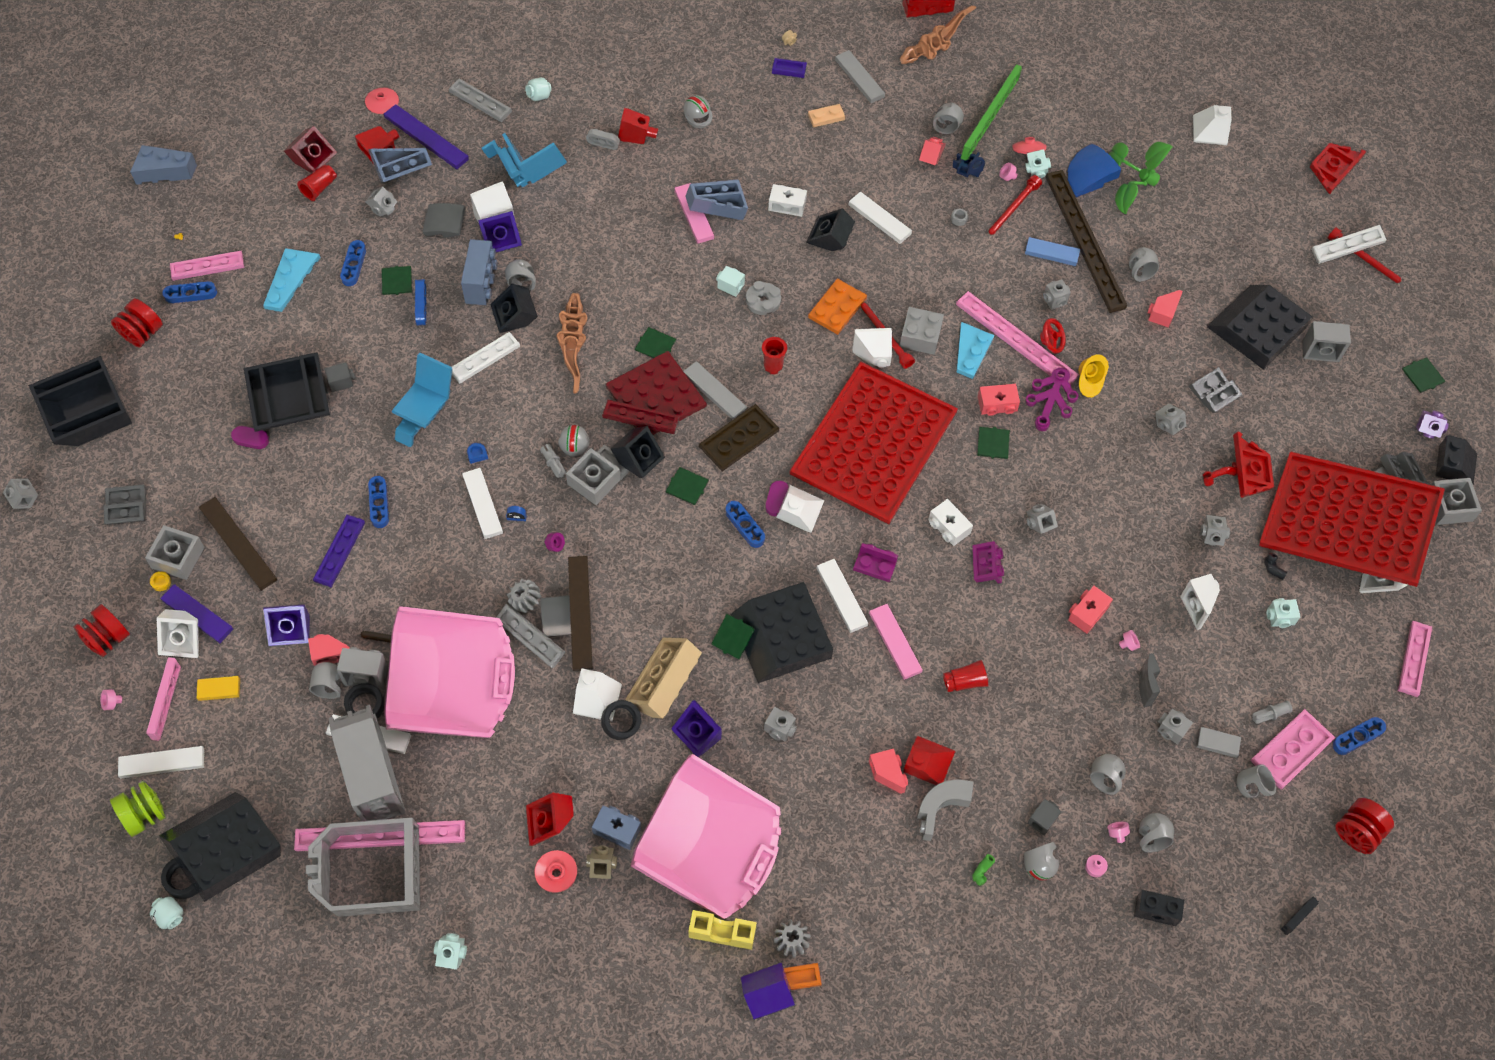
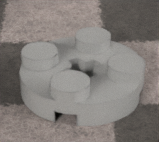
(761, 289)

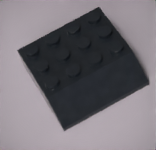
(1260, 323)
(287, 391)
(80, 403)
(785, 633)
(221, 845)

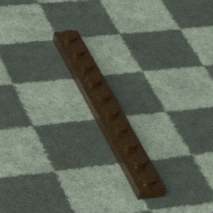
(1086, 241)

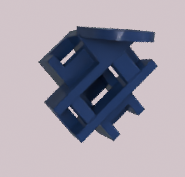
(969, 167)

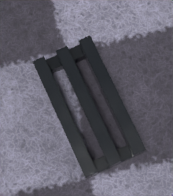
(1299, 916)

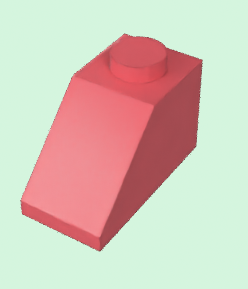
(1164, 308)
(325, 649)

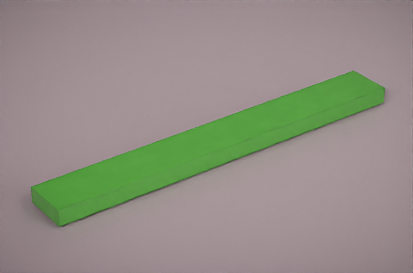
(991, 112)

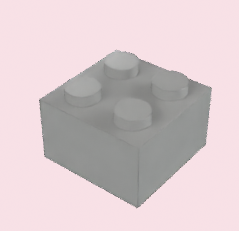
(921, 330)
(1326, 341)
(593, 476)
(1458, 501)
(174, 552)
(362, 667)

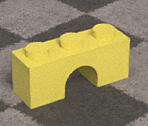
(732, 933)

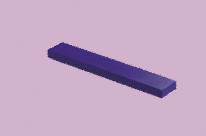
(426, 136)

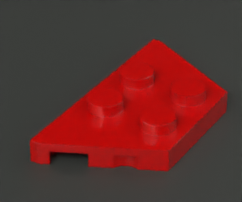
(1335, 164)
(1253, 467)

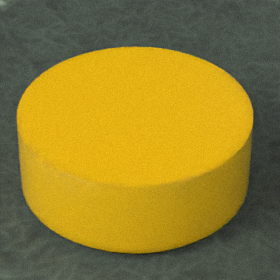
(160, 581)

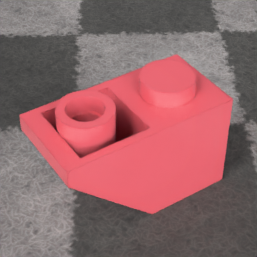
(932, 150)
(887, 770)

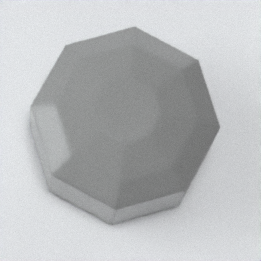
(959, 217)

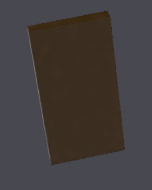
(738, 437)

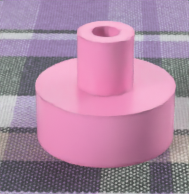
(1008, 172)
(1130, 641)
(109, 699)
(1119, 831)
(1096, 866)

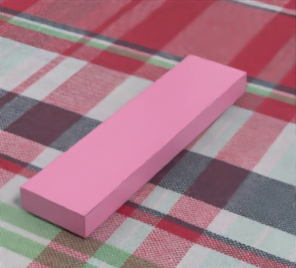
(696, 220)
(206, 265)
(895, 641)
(1415, 658)
(163, 699)

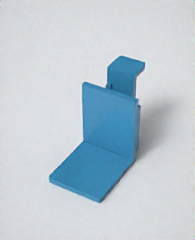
(526, 170)
(423, 399)

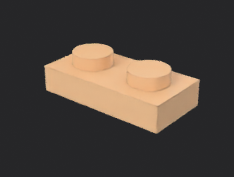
(826, 115)

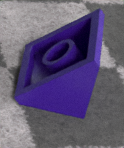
(500, 231)
(287, 624)
(697, 729)
(767, 991)

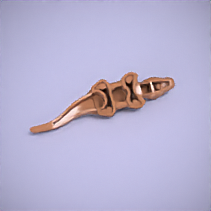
(935, 40)
(571, 335)

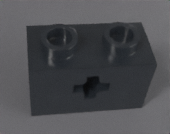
(1159, 908)

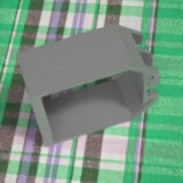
(366, 766)
(320, 869)

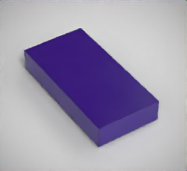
(789, 68)

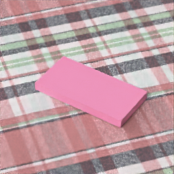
(1293, 748)

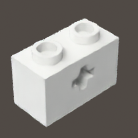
(787, 200)
(950, 522)

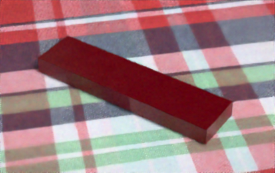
(640, 416)

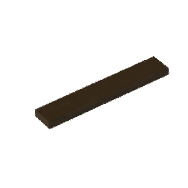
(238, 543)
(580, 613)

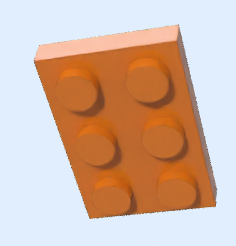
(837, 306)

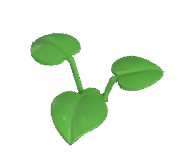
(1155, 154)

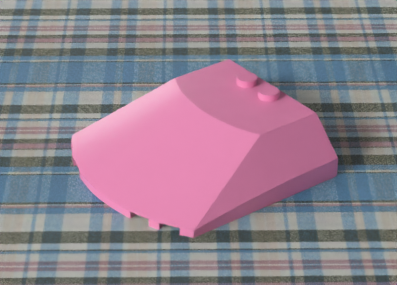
(448, 673)
(710, 839)

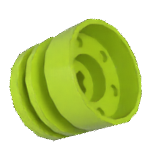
(140, 807)

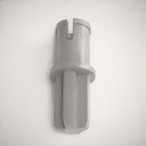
(553, 461)
(1272, 712)

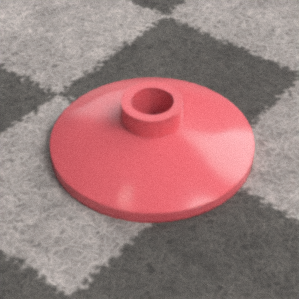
(381, 100)
(1028, 145)
(556, 861)

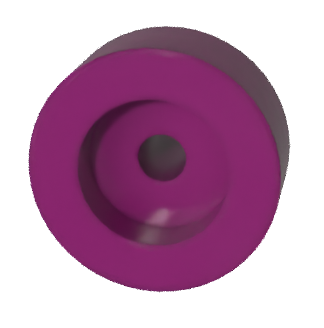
(555, 541)

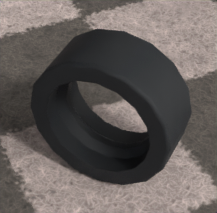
(364, 688)
(636, 716)
(166, 875)

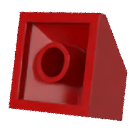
(929, 761)
(548, 816)

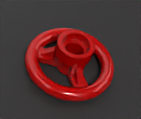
(1049, 336)

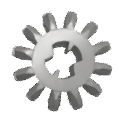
(524, 595)
(797, 944)

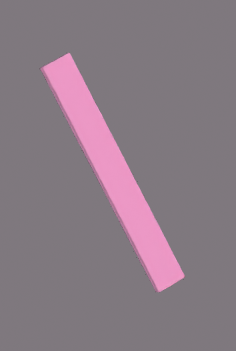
(1012, 335)
(429, 833)

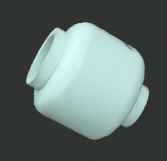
(538, 89)
(166, 913)

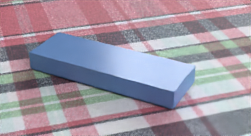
(1052, 251)

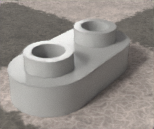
(603, 139)

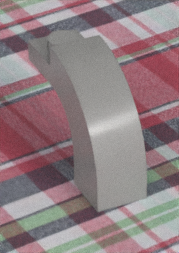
(944, 794)

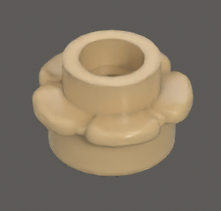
(789, 38)

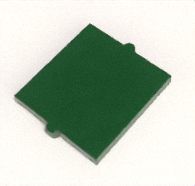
(396, 280)
(654, 343)
(1423, 375)
(993, 442)
(687, 486)
(733, 636)

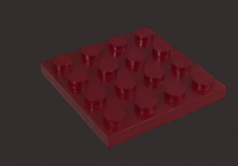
(659, 387)

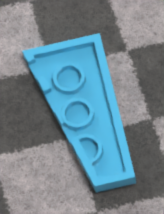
(288, 277)

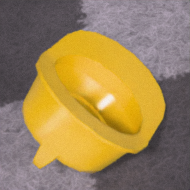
(1092, 375)

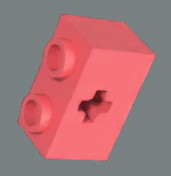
(998, 399)
(1087, 618)

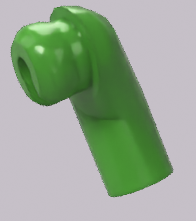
(982, 868)

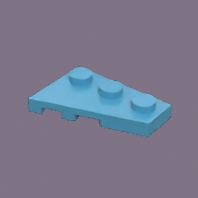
(972, 349)

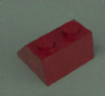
(310, 150)

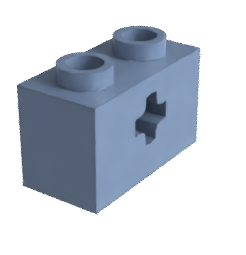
(622, 836)

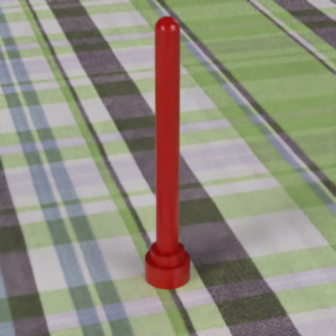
(1033, 183)
(1336, 233)
(906, 359)

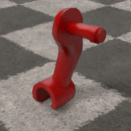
(1209, 476)

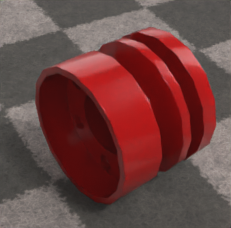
(136, 322)
(101, 630)
(1365, 825)

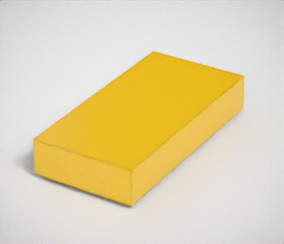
(218, 688)

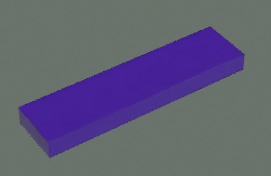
(339, 551)
(207, 620)

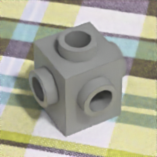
(381, 201)
(1056, 294)
(1171, 419)
(20, 493)
(1041, 518)
(1215, 530)
(780, 724)
(1174, 726)

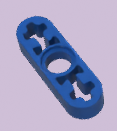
(351, 256)
(176, 298)
(420, 302)
(373, 495)
(745, 516)
(1362, 728)

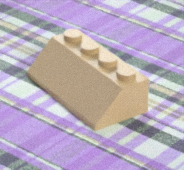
(664, 676)

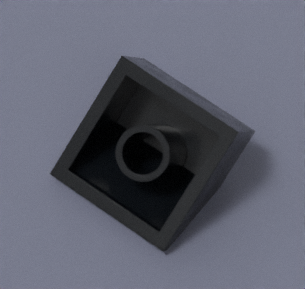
(831, 230)
(513, 308)
(638, 451)
(1456, 459)

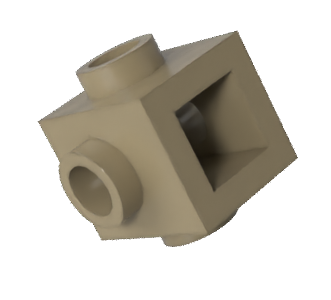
(601, 862)

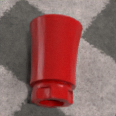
(317, 182)
(774, 353)
(966, 677)

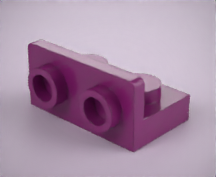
(876, 562)
(987, 562)

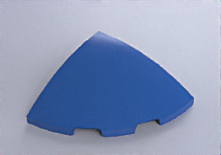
(1091, 170)

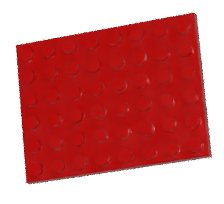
(874, 442)
(1353, 518)

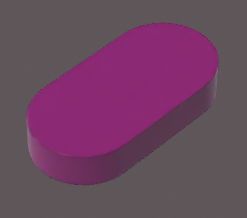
(249, 438)
(775, 497)

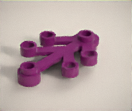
(1052, 396)

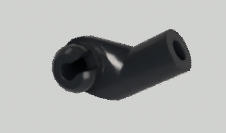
(1272, 568)

